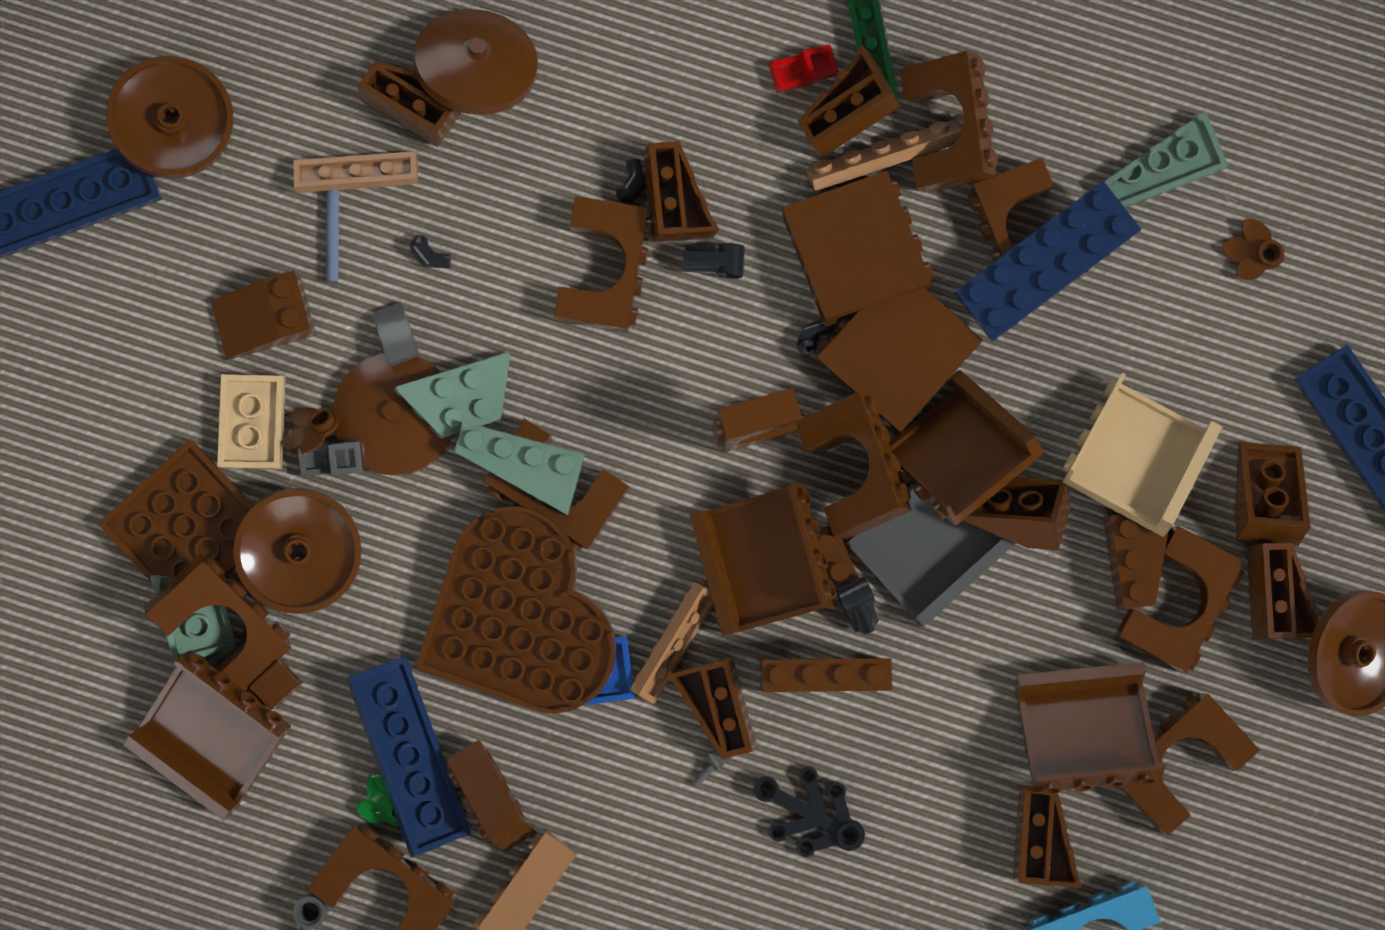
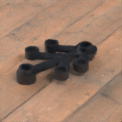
(814, 815)

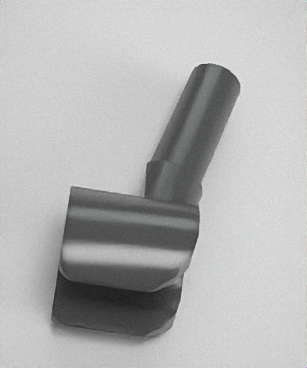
(716, 763)

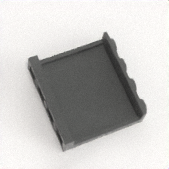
(926, 558)

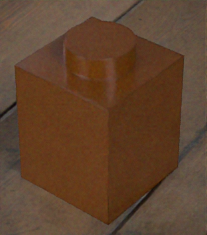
(276, 685)

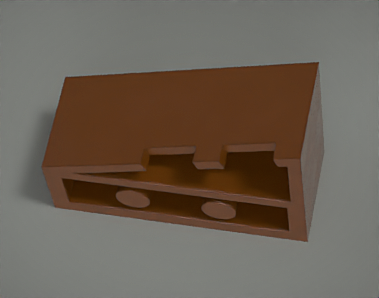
(402, 98)
(849, 106)
(674, 197)
(1134, 561)
(1278, 593)
(719, 705)
(489, 797)
(1042, 842)

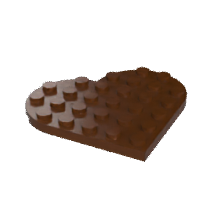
(513, 616)

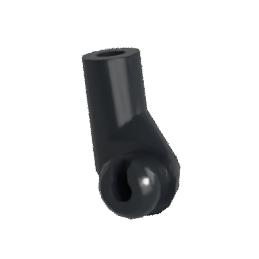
(634, 184)
(426, 256)
(809, 336)

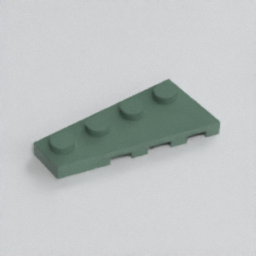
(1174, 162)
(530, 465)

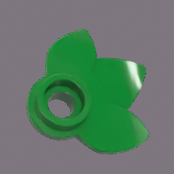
(378, 806)

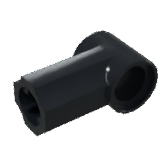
(723, 260)
(857, 603)

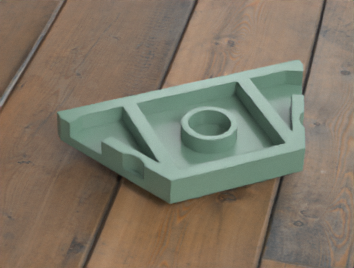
(459, 395)
(204, 632)

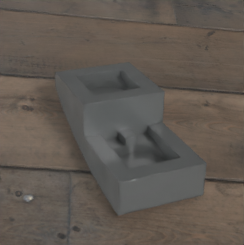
(395, 334)
(332, 459)

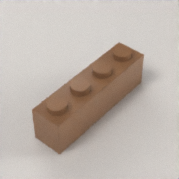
(529, 886)

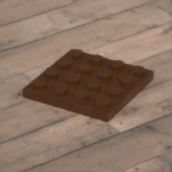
(178, 514)

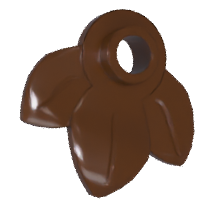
(1249, 250)
(311, 429)

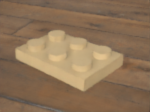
(251, 422)

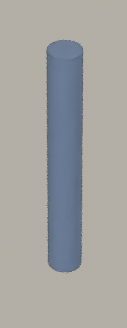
(332, 237)

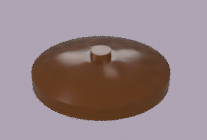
(475, 61)
(169, 117)
(389, 431)
(297, 550)
(1349, 654)

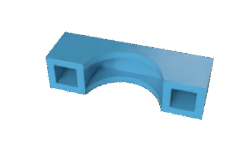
(1129, 907)

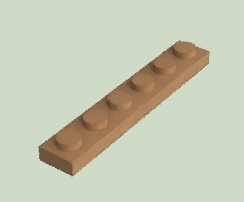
(885, 154)

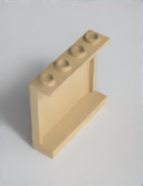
(1139, 457)

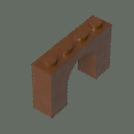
(972, 154)
(999, 194)
(612, 307)
(757, 420)
(883, 493)
(585, 518)
(1215, 575)
(204, 585)
(826, 675)
(1203, 721)
(362, 852)

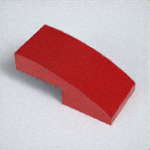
(803, 69)

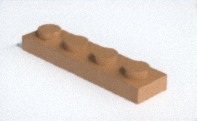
(355, 172)
(673, 643)

